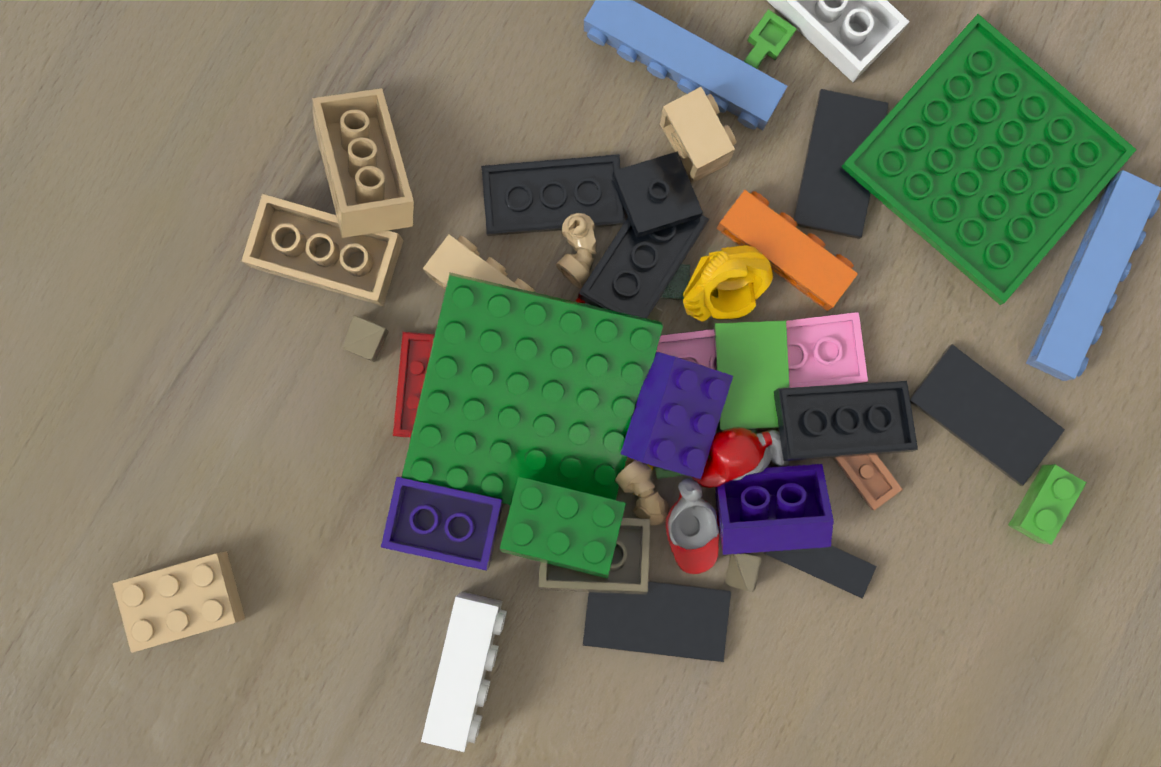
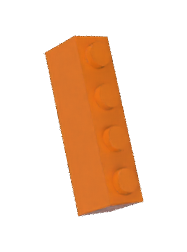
(791, 253)

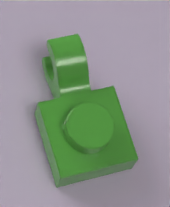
(769, 38)

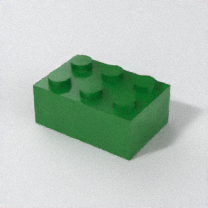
(562, 527)

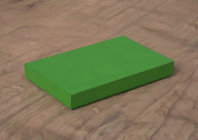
(759, 365)

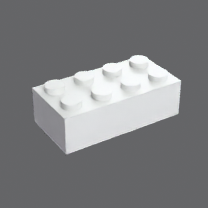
(845, 30)
(462, 671)

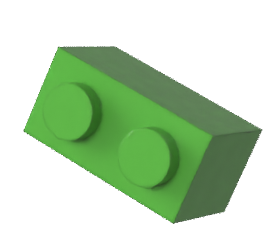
(1047, 504)

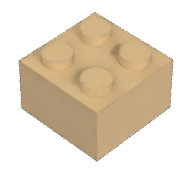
(698, 134)

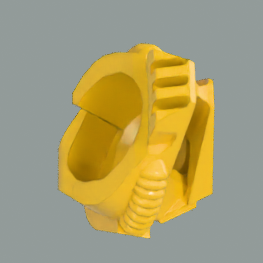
(734, 276)

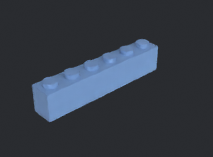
(684, 59)
(1094, 276)

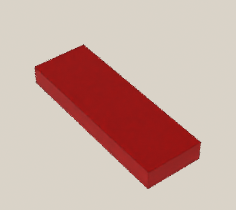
(412, 371)

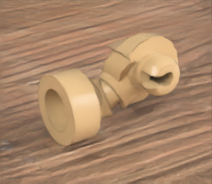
(579, 233)
(637, 480)

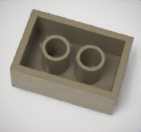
(627, 570)

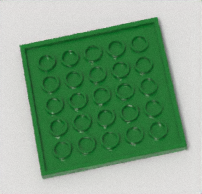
(989, 159)
(527, 391)

